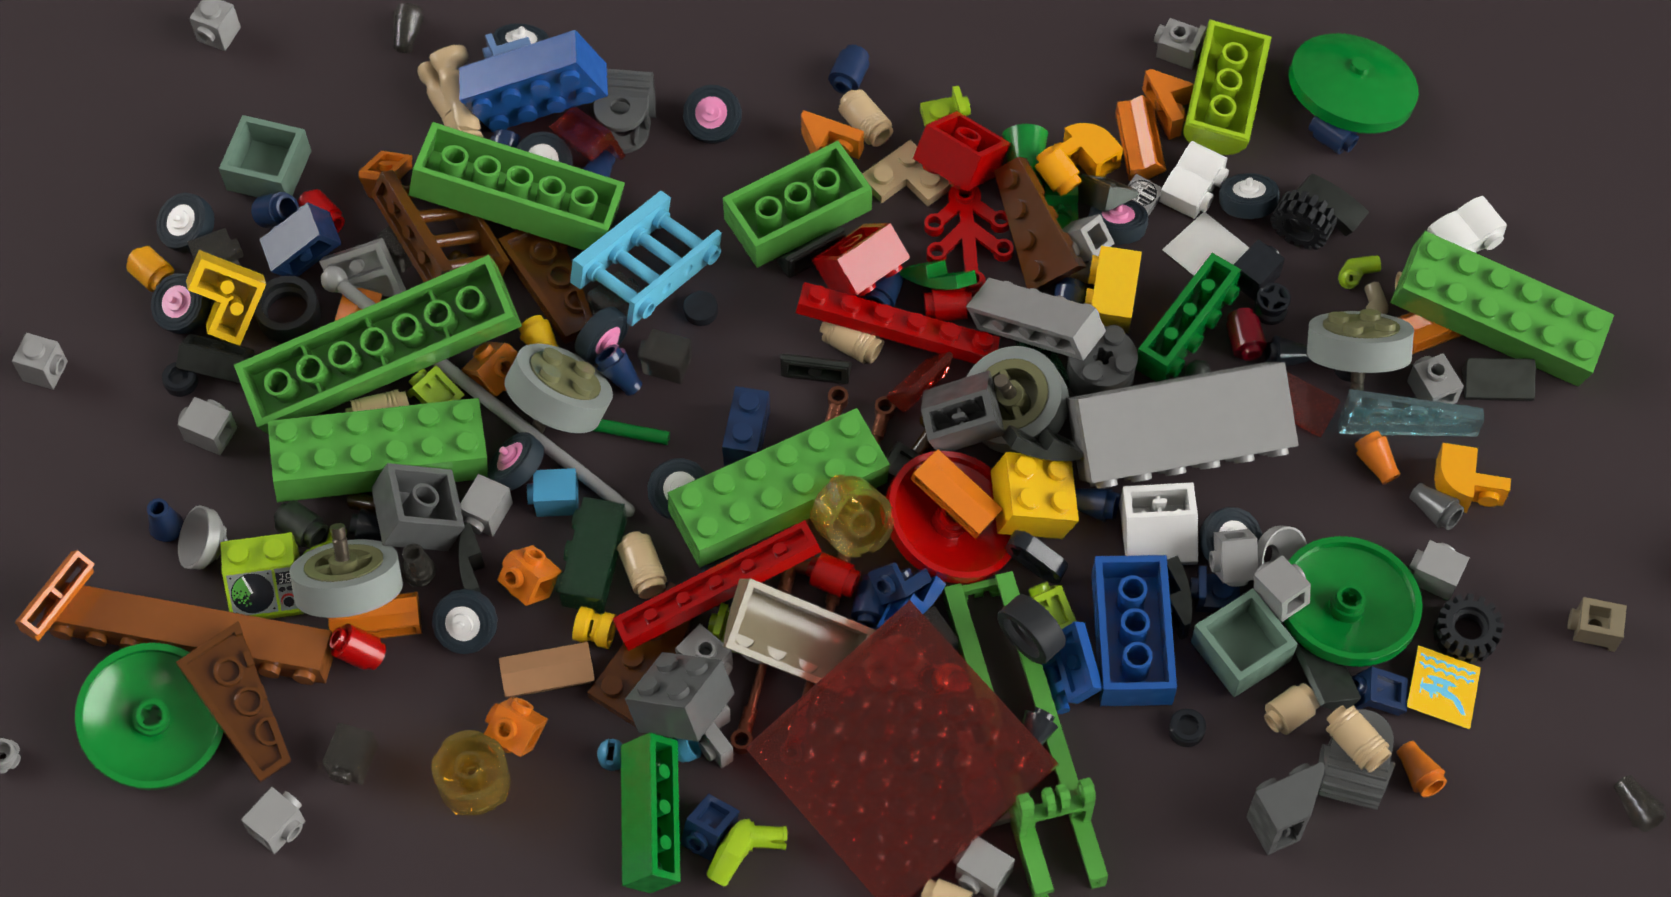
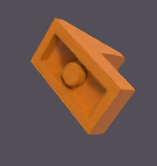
(1168, 98)
(821, 132)
(384, 162)

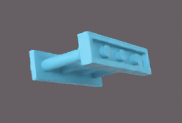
(635, 231)

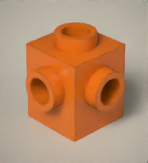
(491, 365)
(528, 575)
(515, 725)

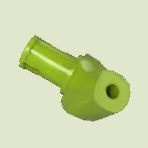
(738, 843)

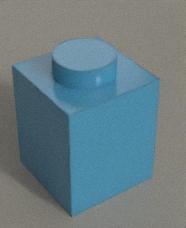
(554, 492)

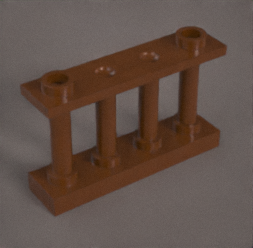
(418, 241)

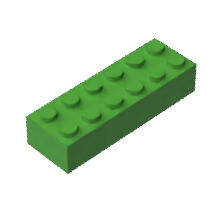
(514, 187)
(1502, 308)
(350, 449)
(773, 487)

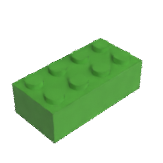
(797, 203)

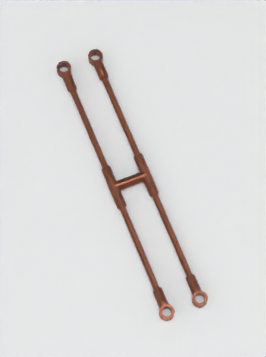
(787, 577)

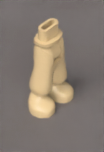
(442, 85)

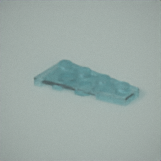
(1401, 415)

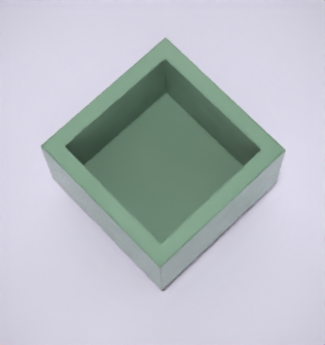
(264, 158)
(1243, 642)

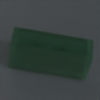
(591, 554)

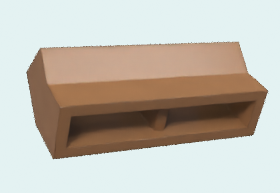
(546, 670)

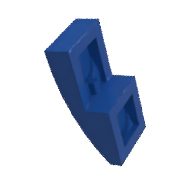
(922, 599)

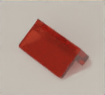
(586, 135)

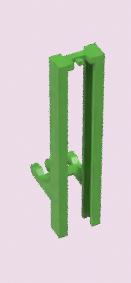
(1072, 796)

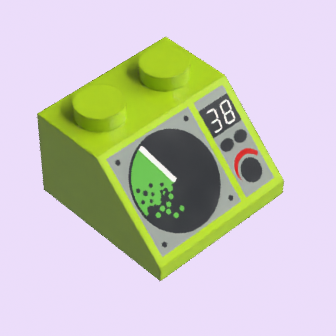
(259, 575)

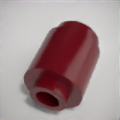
(1245, 334)

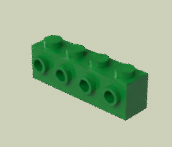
(1188, 318)
(650, 813)

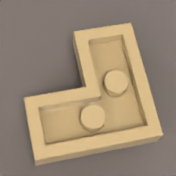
(900, 171)

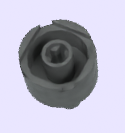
(1107, 366)

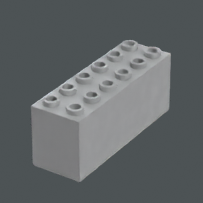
(1183, 424)

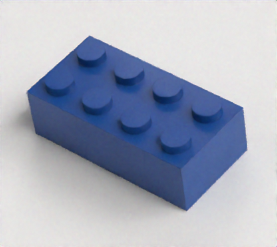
(533, 81)
(1134, 630)

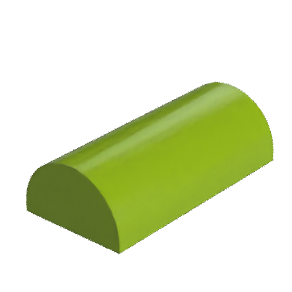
(1226, 88)

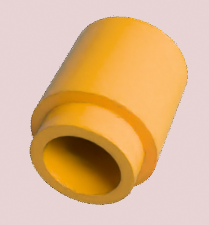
(1058, 170)
(148, 267)

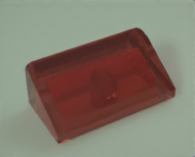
(921, 378)
(1311, 406)

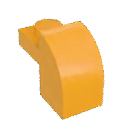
(1091, 148)
(1458, 478)

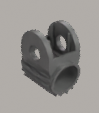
(627, 107)
(1345, 780)

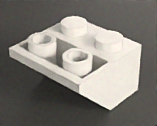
(1160, 521)

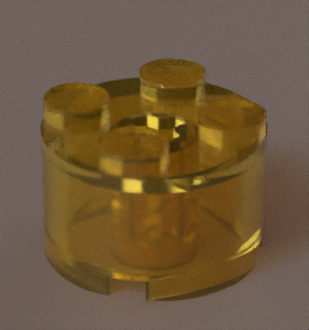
(852, 516)
(475, 792)

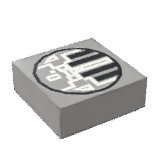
(1148, 192)

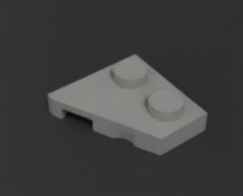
(368, 267)

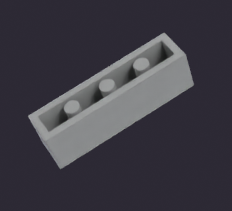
(1036, 318)

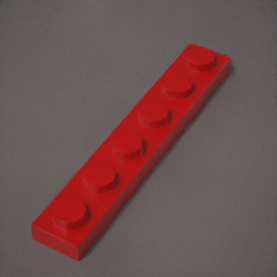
(895, 323)
(715, 585)

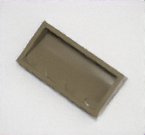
(789, 631)

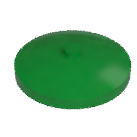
(1353, 83)
(1359, 604)
(144, 719)

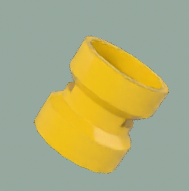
(594, 627)

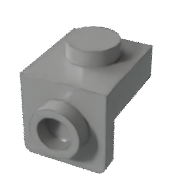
(714, 743)

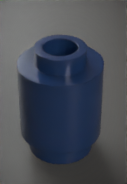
(849, 69)
(1333, 137)
(273, 209)
(867, 605)

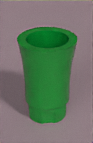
(1026, 142)

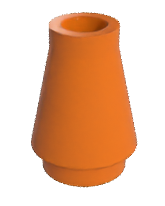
(1377, 456)
(1421, 770)

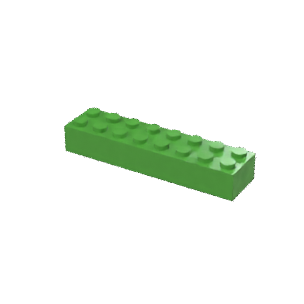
(379, 344)

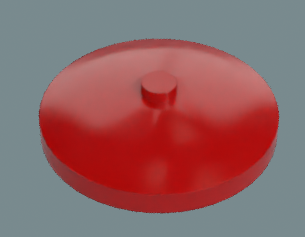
(933, 538)

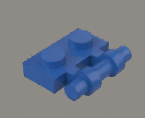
(1073, 670)

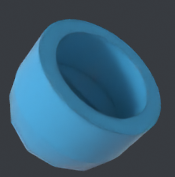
(688, 750)
(602, 754)

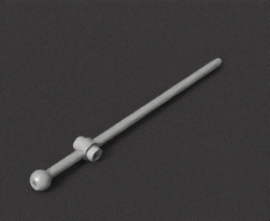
(335, 280)

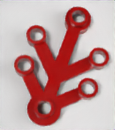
(968, 232)

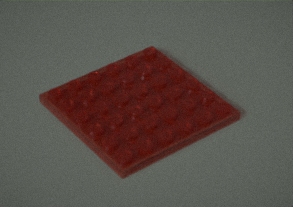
(901, 756)

